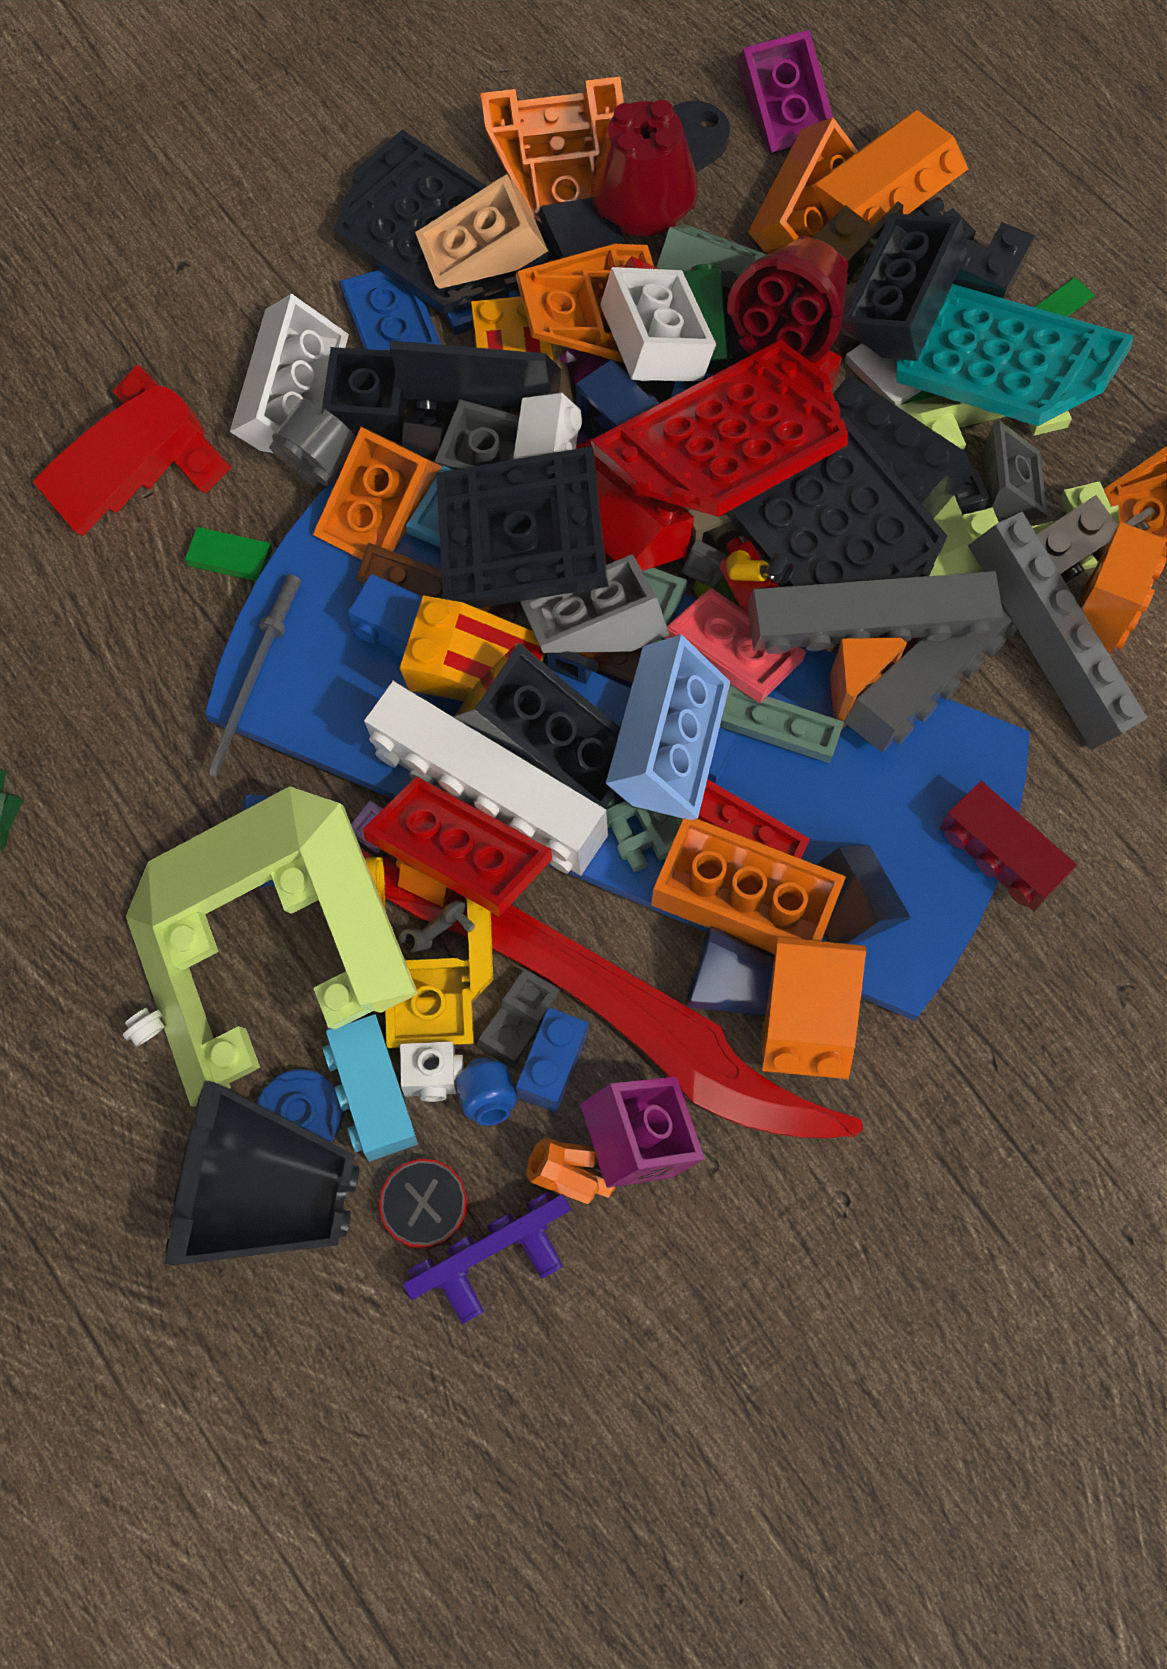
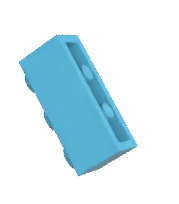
(369, 1089)

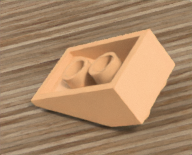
(482, 236)

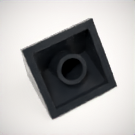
(866, 899)

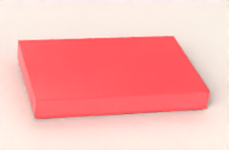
(723, 636)

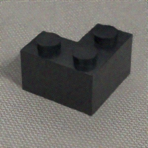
(998, 266)

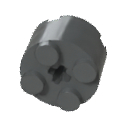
(313, 443)

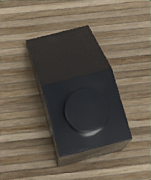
(425, 432)

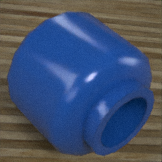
(486, 1091)

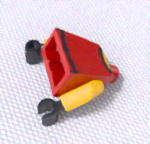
(748, 570)

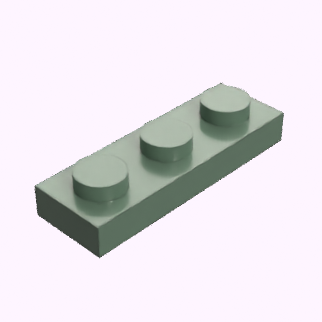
(782, 724)

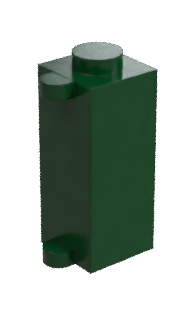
(708, 292)

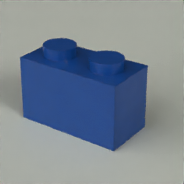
(552, 1060)

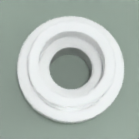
(143, 1026)

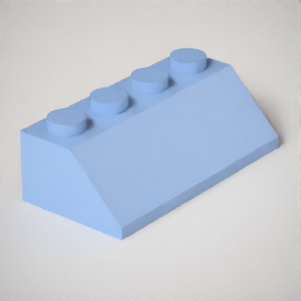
(669, 729)

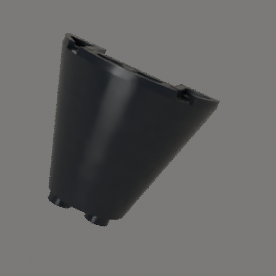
(255, 1184)

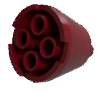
(644, 169)
(791, 298)

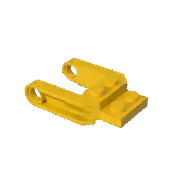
(444, 986)

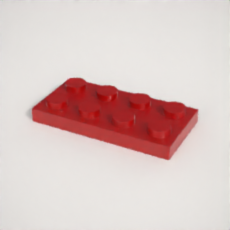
(458, 845)

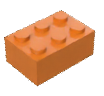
(1122, 584)

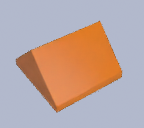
(858, 666)

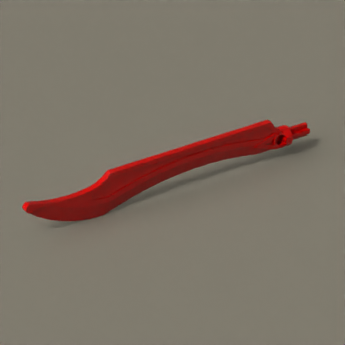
(660, 1026)

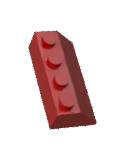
(638, 523)

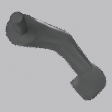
(424, 936)

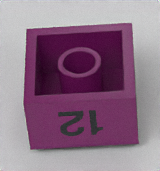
(641, 1131)

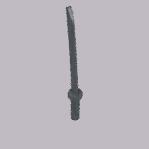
(273, 628)

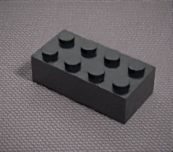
(916, 454)

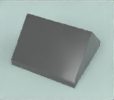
(1013, 474)

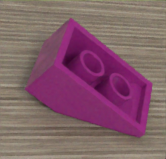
(784, 88)

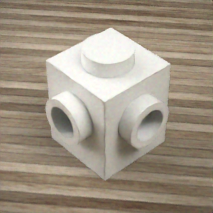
(430, 1070)

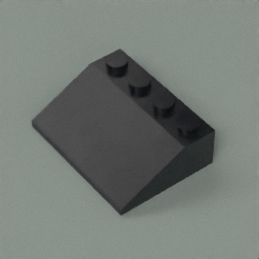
(483, 376)

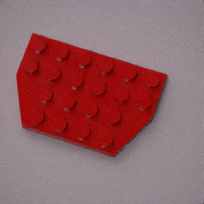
(729, 433)

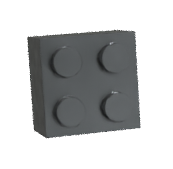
(478, 437)

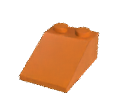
(375, 495)
(813, 1008)

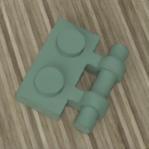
(658, 832)

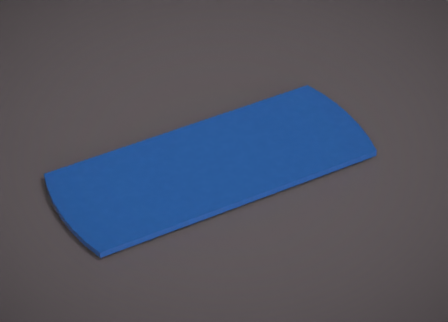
(327, 680)

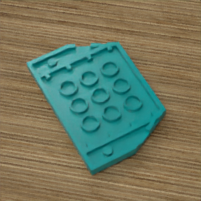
(1013, 357)

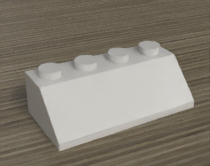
(284, 368)

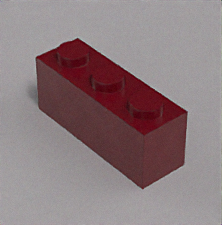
(1007, 846)

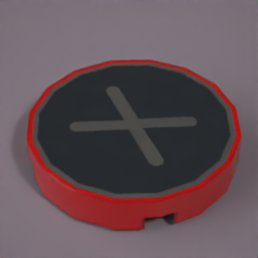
(423, 1204)

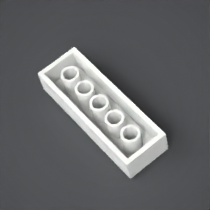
(486, 777)

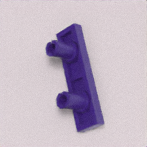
(452, 1271)

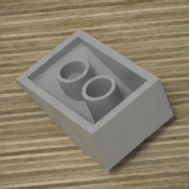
(601, 618)

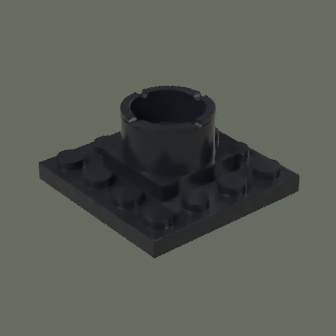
(521, 529)

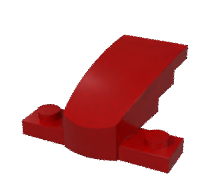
(129, 451)

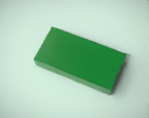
(228, 554)

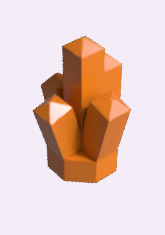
(565, 1170)

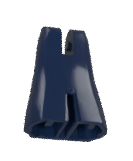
(730, 976)

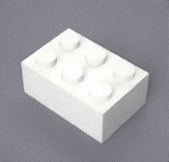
(657, 324)

